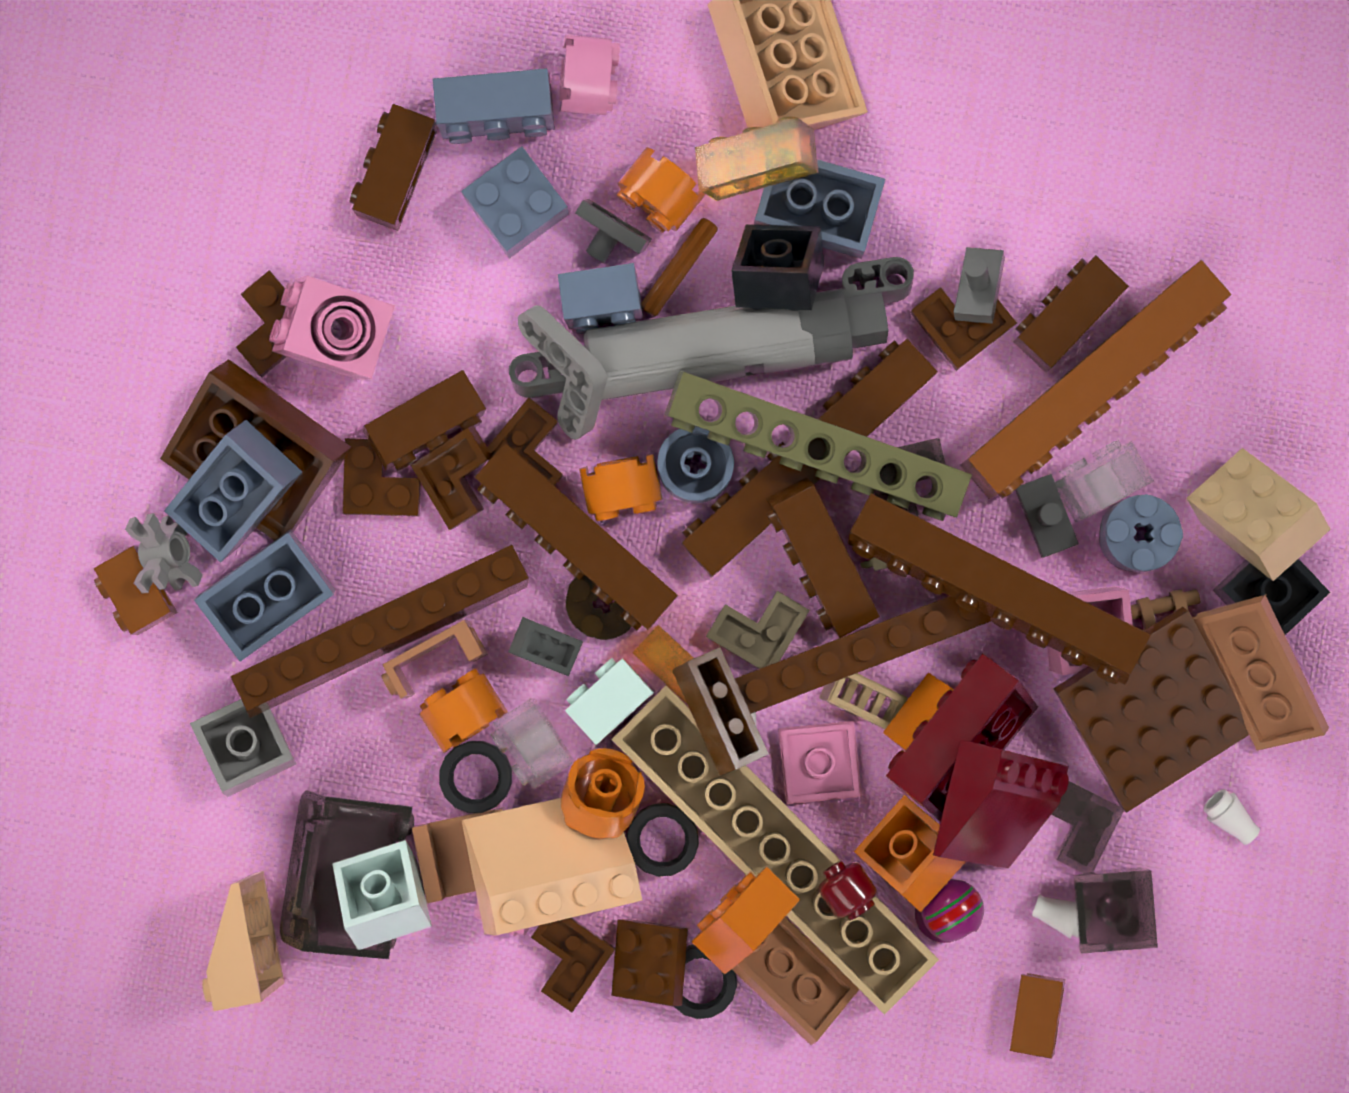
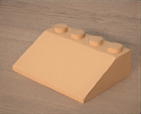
(787, 61)
(541, 871)
(245, 952)

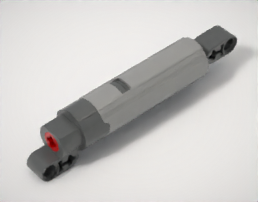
(734, 340)

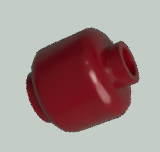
(847, 890)

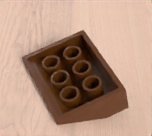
(230, 398)

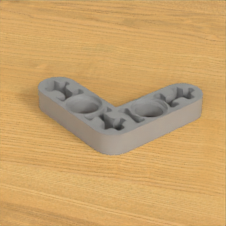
(583, 371)

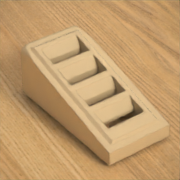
(831, 691)

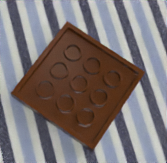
(1162, 720)

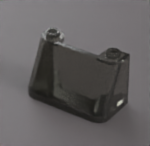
(327, 832)

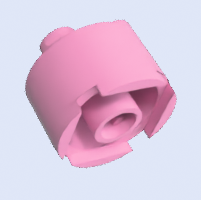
(587, 75)

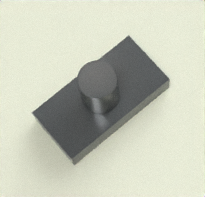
(610, 231)
(979, 285)
(1046, 516)
(545, 646)

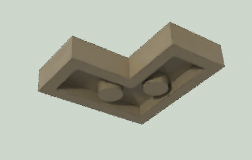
(762, 641)

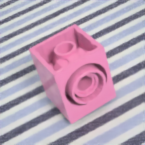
(307, 323)

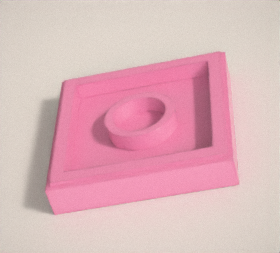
(819, 762)

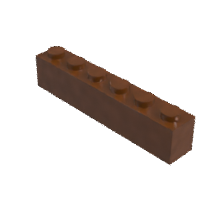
(576, 536)

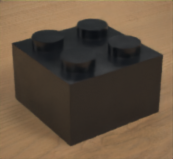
(778, 267)
(1289, 595)

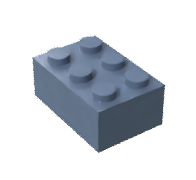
(494, 105)
(833, 199)
(233, 491)
(265, 595)

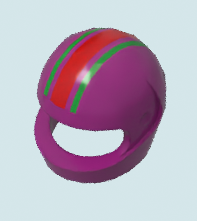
(951, 913)

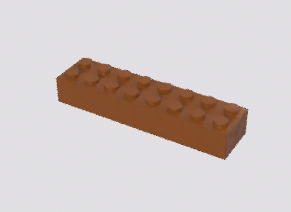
(1103, 374)

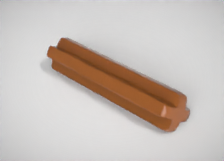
(679, 267)

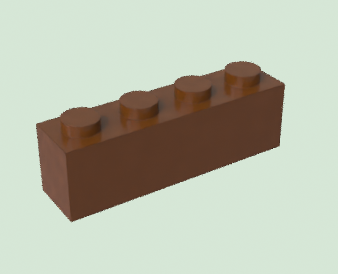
(822, 557)

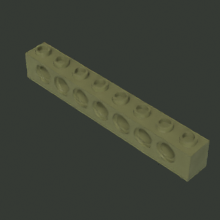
(947, 482)

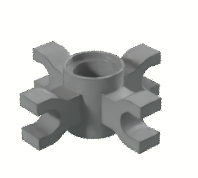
(162, 554)

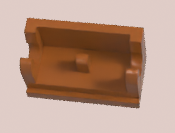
(1037, 1015)

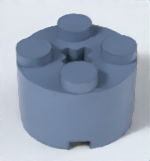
(676, 475)
(1162, 533)

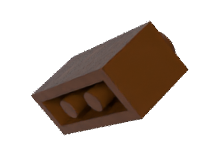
(393, 166)
(1069, 312)
(425, 421)
(720, 711)

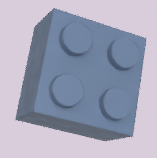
(515, 202)
(600, 297)

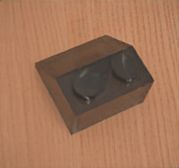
(1115, 910)

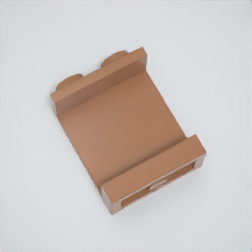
(467, 638)
(445, 857)

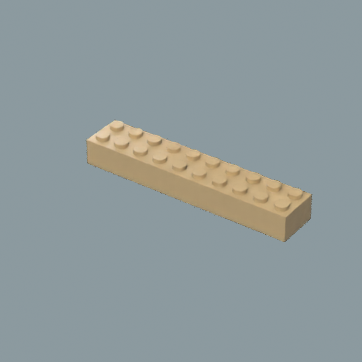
(763, 832)

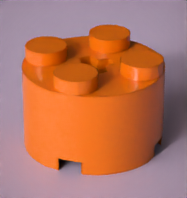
(660, 191)
(621, 486)
(463, 711)
(602, 794)

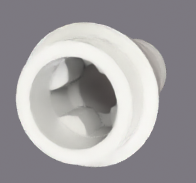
(1230, 815)
(1057, 914)

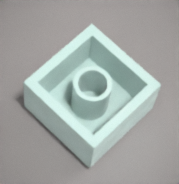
(608, 700)
(381, 895)

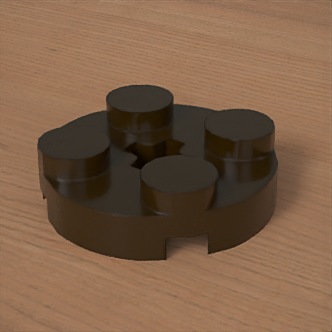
(590, 620)

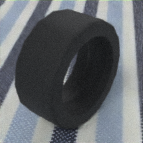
(448, 787)
(684, 858)
(716, 1006)

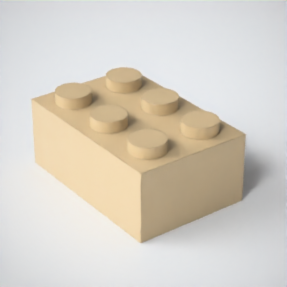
(1258, 514)

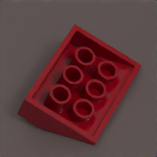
(982, 709)
(996, 804)

